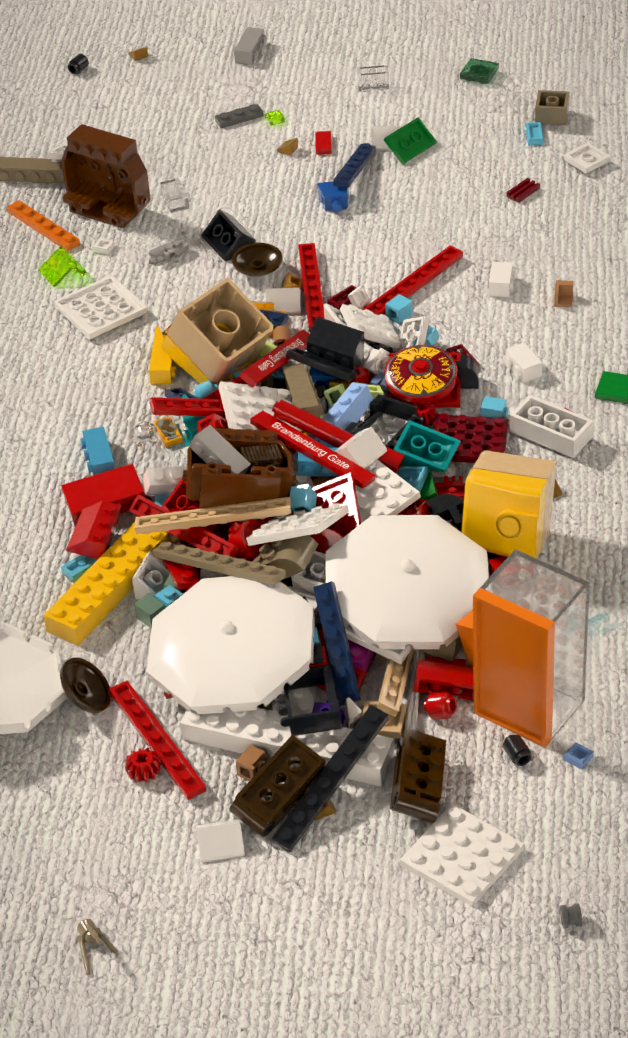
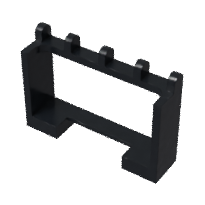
(391, 407)
(316, 721)

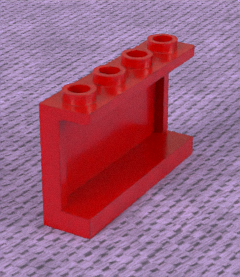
(113, 486)

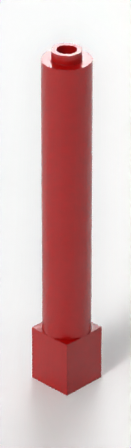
(326, 431)

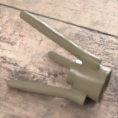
(90, 933)

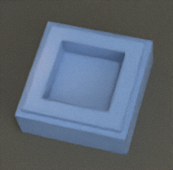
(578, 755)

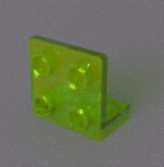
(59, 265)

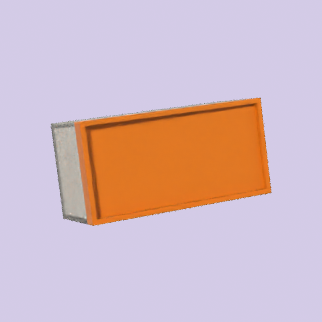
(530, 647)

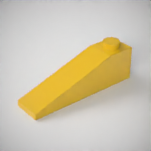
(161, 368)

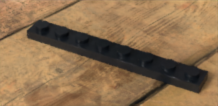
(330, 778)

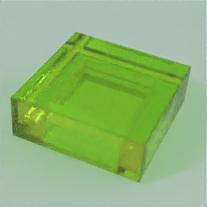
(275, 117)

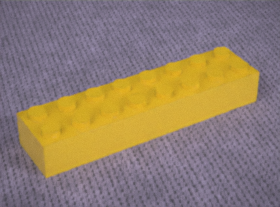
(101, 587)

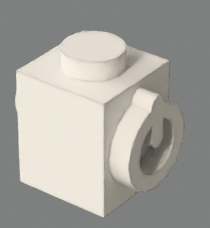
(377, 361)

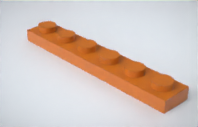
(43, 225)

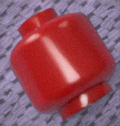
(440, 705)

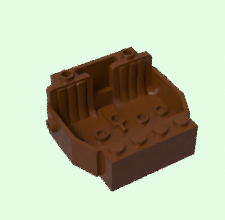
(104, 176)
(216, 486)

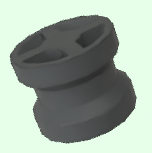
(571, 915)

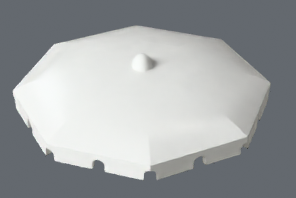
(406, 580)
(231, 644)
(27, 680)

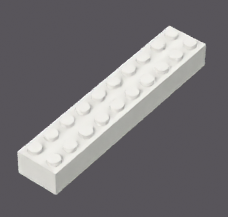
(264, 731)

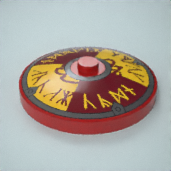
(421, 374)

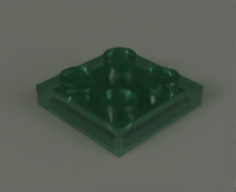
(479, 71)

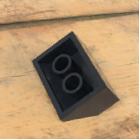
(226, 235)
(336, 343)

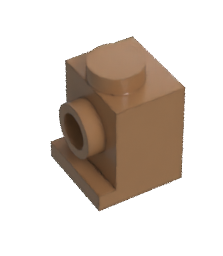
(250, 762)

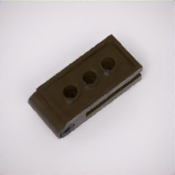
(418, 775)
(265, 814)

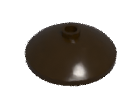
(257, 259)
(85, 685)

